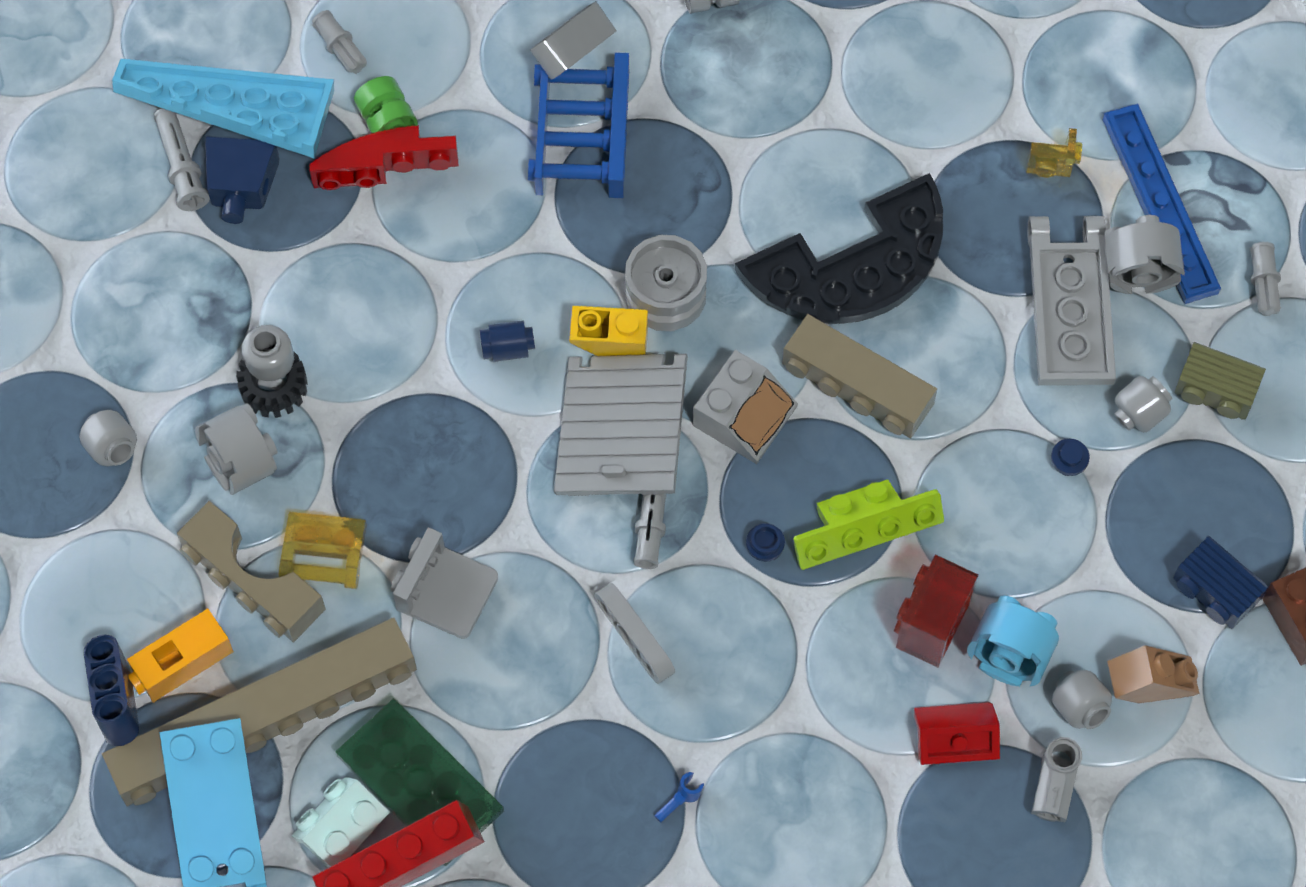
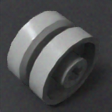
(667, 280)

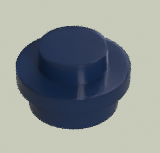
(1070, 457)
(765, 542)

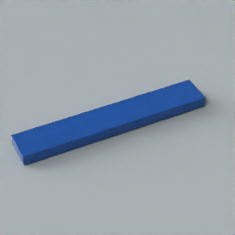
(1159, 196)

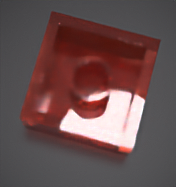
(934, 610)

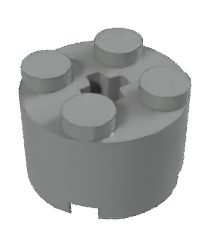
(1144, 256)
(237, 448)

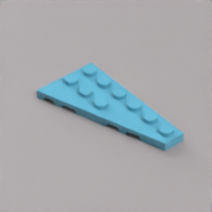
(260, 105)

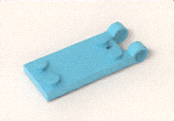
(213, 805)

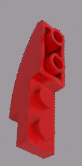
(367, 158)

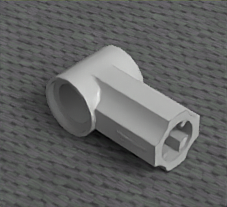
(1056, 782)

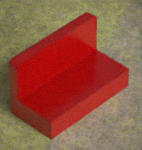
(957, 733)

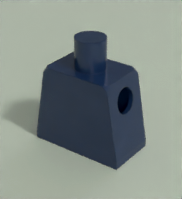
(239, 174)

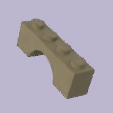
(284, 601)

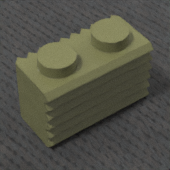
(1219, 381)

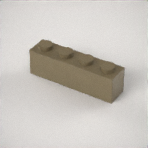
(858, 377)

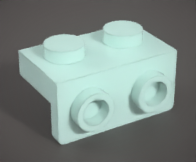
(340, 821)

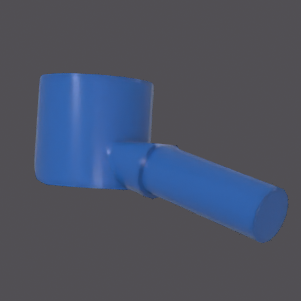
(683, 795)

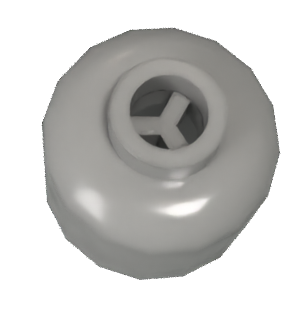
(268, 352)
(1142, 404)
(108, 438)
(1082, 699)

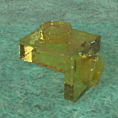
(1053, 159)

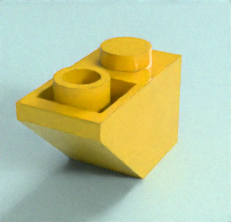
(609, 330)

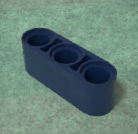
(111, 690)

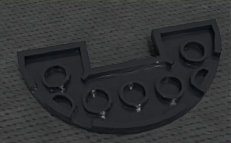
(862, 278)

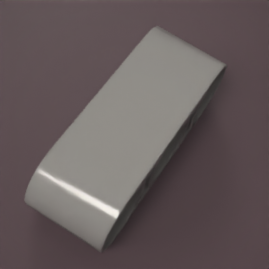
(573, 40)

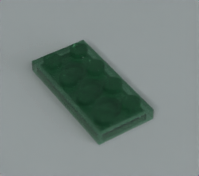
(412, 769)

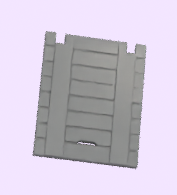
(621, 425)

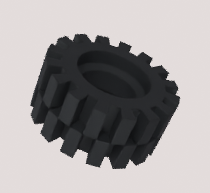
(275, 400)

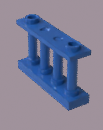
(611, 140)

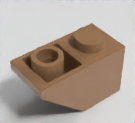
(1152, 675)

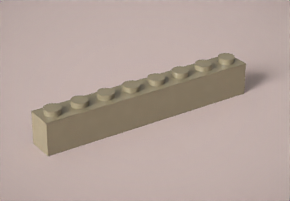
(275, 704)

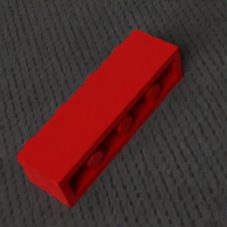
(408, 851)

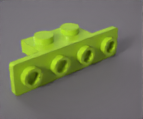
(865, 520)

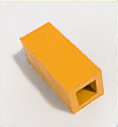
(179, 656)

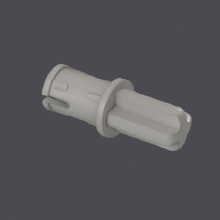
(339, 41)
(1265, 278)

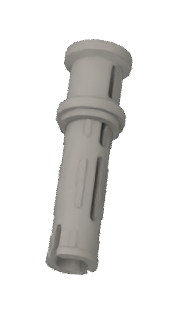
(183, 172)

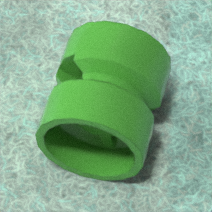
(384, 105)

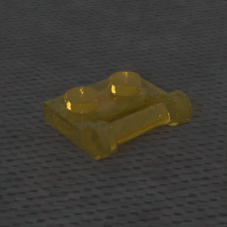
(323, 538)

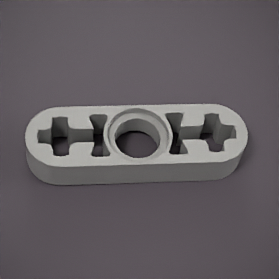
(634, 633)

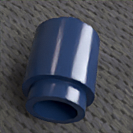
(507, 341)

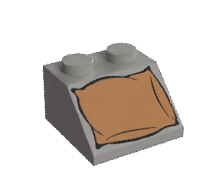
(744, 407)

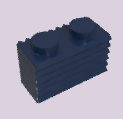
(1219, 583)

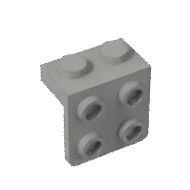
(443, 586)

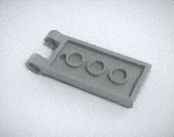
(1071, 306)

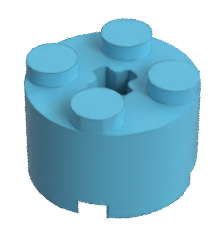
(1014, 642)

